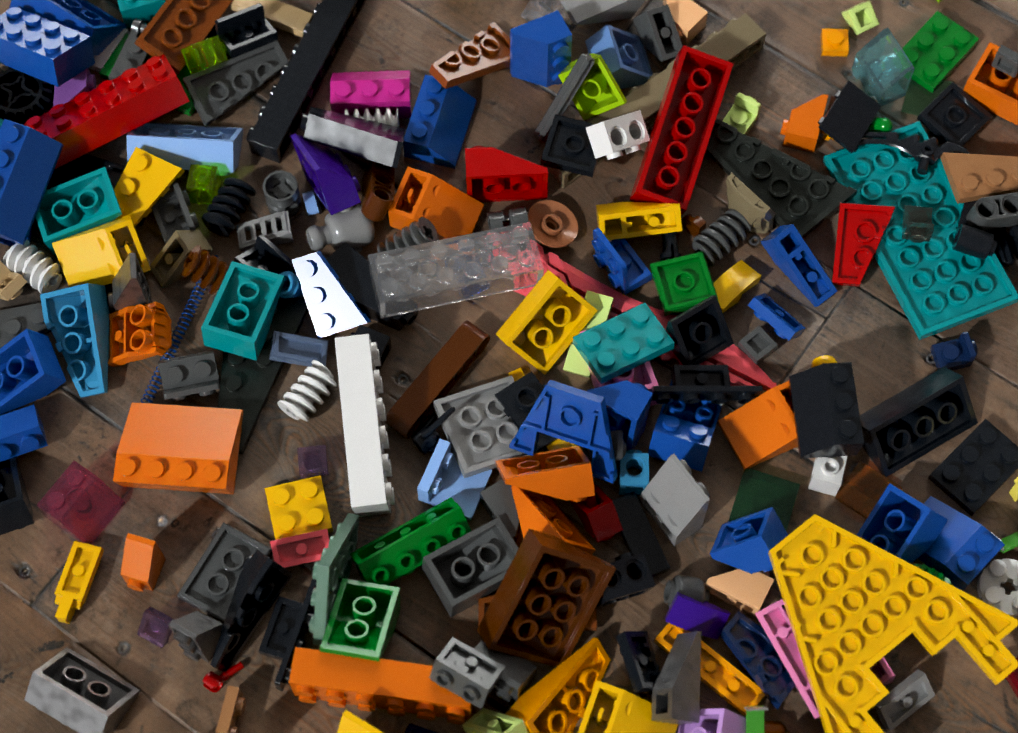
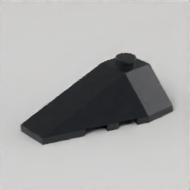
(252, 598)

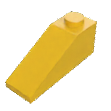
(637, 219)

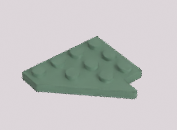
(329, 571)

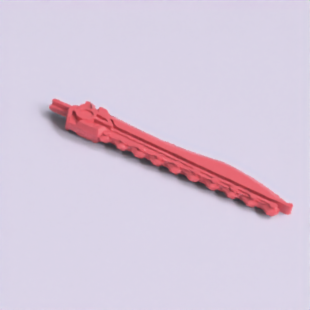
(737, 360)

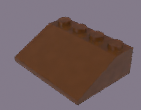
(544, 600)

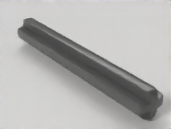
(565, 95)

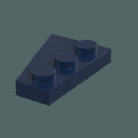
(758, 657)

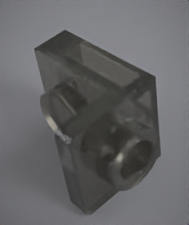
(917, 223)

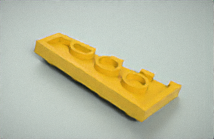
(143, 183)

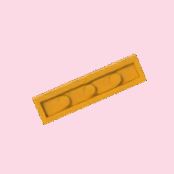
(717, 673)

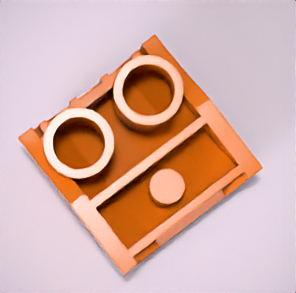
(139, 333)

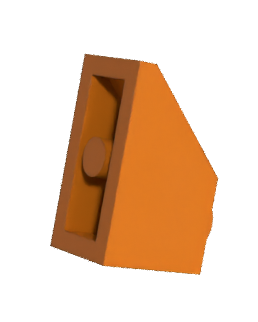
(802, 128)
(141, 563)

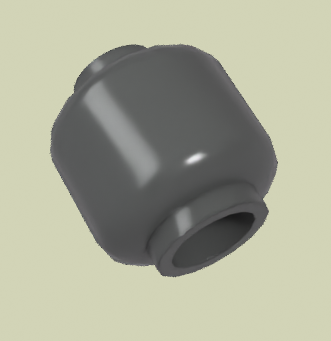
(686, 585)

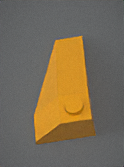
(561, 695)

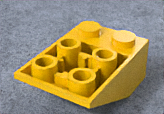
(99, 252)
(619, 711)

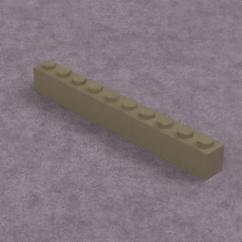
(733, 43)

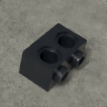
(621, 585)

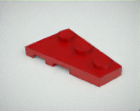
(857, 240)

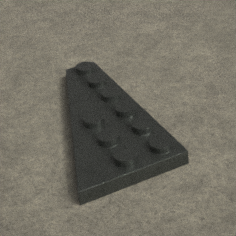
(779, 180)
(248, 382)

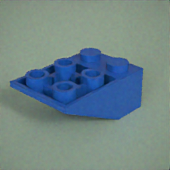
(685, 432)

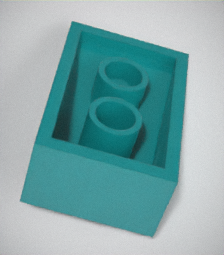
(77, 206)
(242, 311)

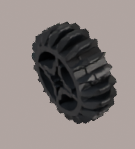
(22, 101)

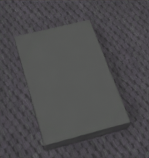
(218, 570)

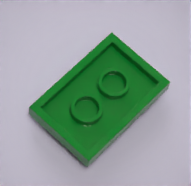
(938, 50)

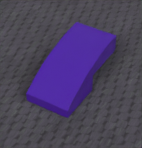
(697, 616)

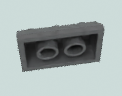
(80, 693)

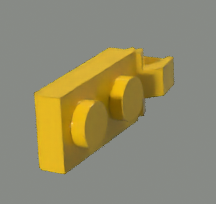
(76, 579)

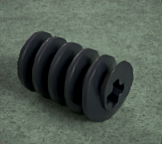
(226, 205)

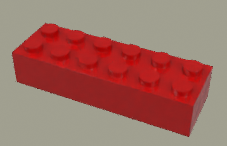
(112, 108)
(682, 129)

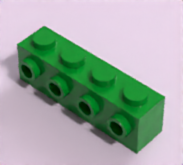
(404, 547)

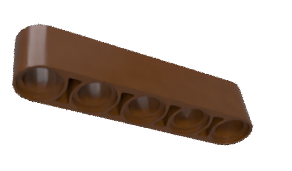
(437, 379)

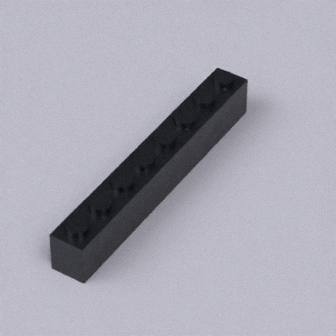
(302, 77)

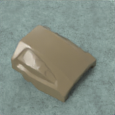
(747, 203)

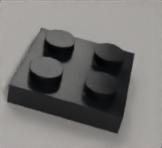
(954, 116)
(569, 147)

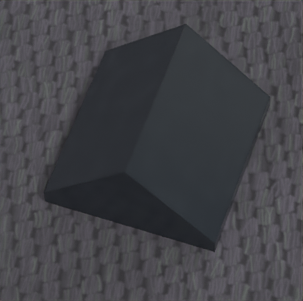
(699, 332)

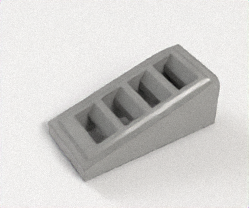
(273, 220)

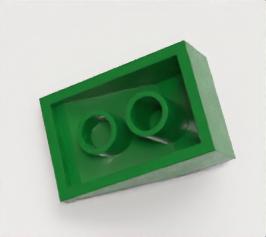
(362, 620)

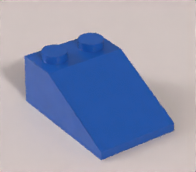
(27, 370)
(902, 525)
(961, 547)

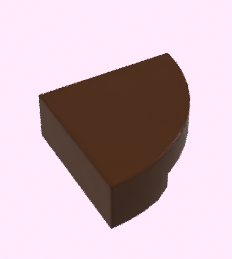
(693, 225)

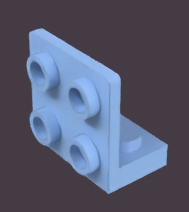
(445, 480)

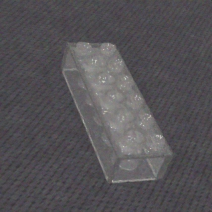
(455, 269)

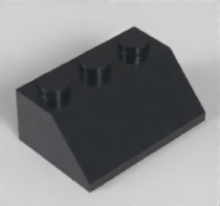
(826, 411)

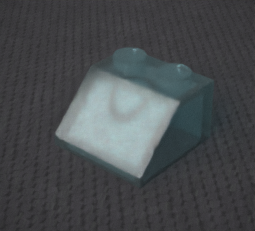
(883, 68)

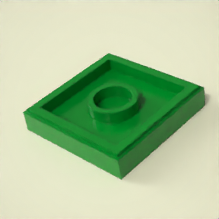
(682, 282)

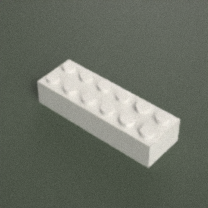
(362, 425)

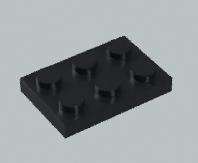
(977, 467)

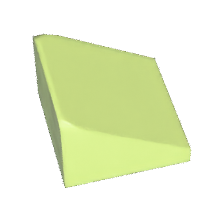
(861, 17)

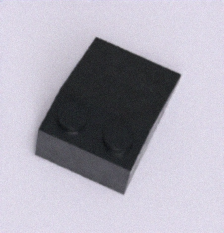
(14, 500)

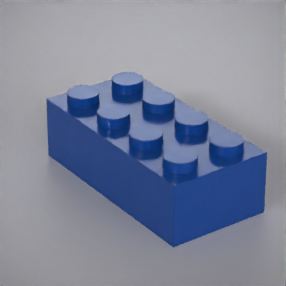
(43, 47)

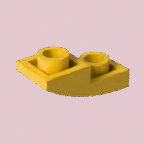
(734, 283)

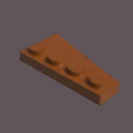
(473, 59)

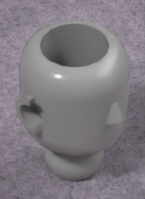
(343, 227)

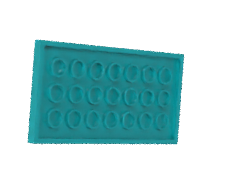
(928, 278)

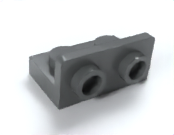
(189, 375)
(466, 672)

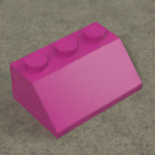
(371, 91)

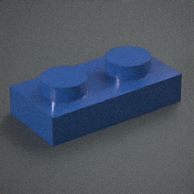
(769, 311)

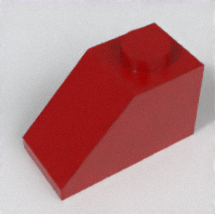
(598, 516)

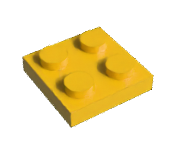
(298, 507)

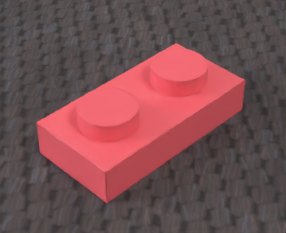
(300, 548)

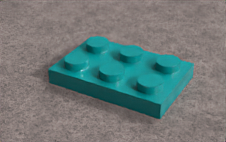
(623, 343)

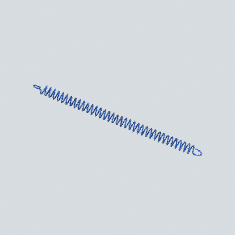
(177, 336)

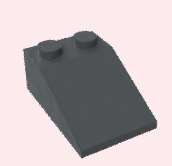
(470, 566)

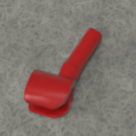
(215, 683)

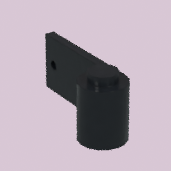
(972, 240)

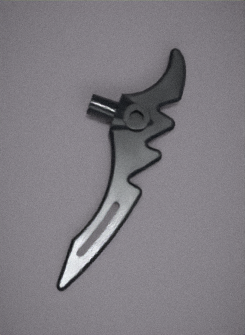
(924, 152)

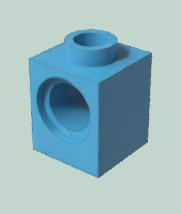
(630, 483)

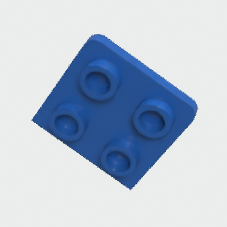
(620, 262)

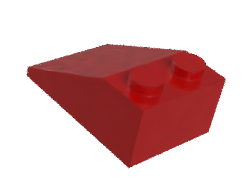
(502, 176)

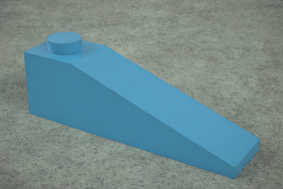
(81, 329)

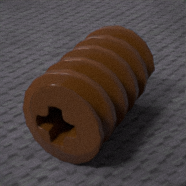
(205, 267)

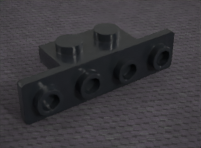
(703, 383)
(286, 632)

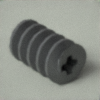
(415, 234)
(721, 235)

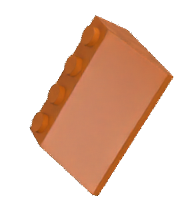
(179, 448)

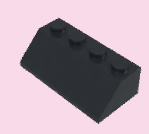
(917, 420)

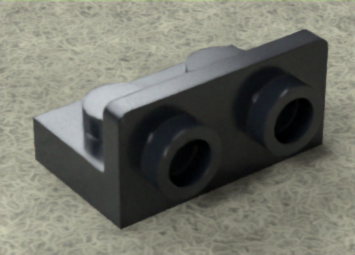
(639, 661)

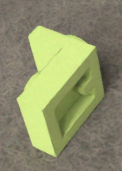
(743, 113)

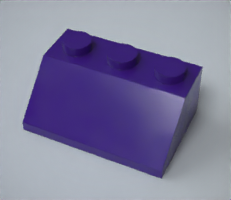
(327, 175)

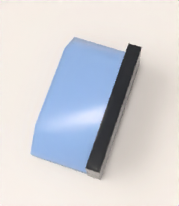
(311, 203)

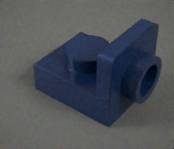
(955, 353)

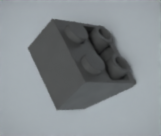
(516, 675)

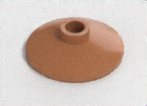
(553, 215)

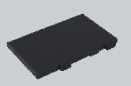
(849, 116)
(518, 401)

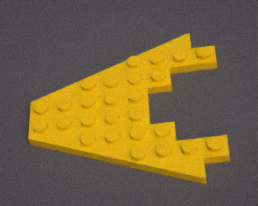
(858, 603)

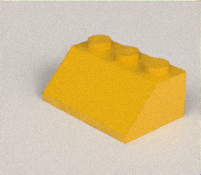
(546, 322)

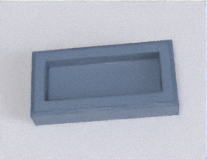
(297, 349)

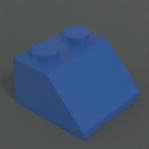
(748, 540)

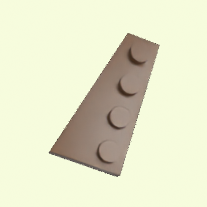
(980, 175)

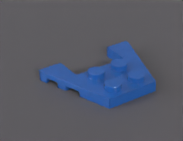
(572, 417)

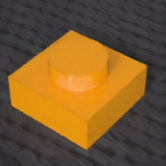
(834, 42)

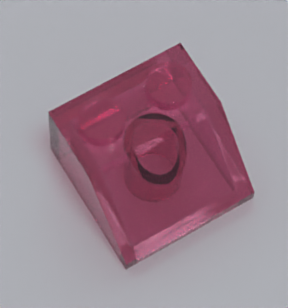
(80, 503)

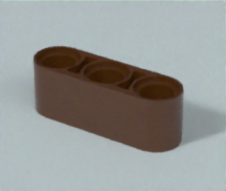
(377, 190)

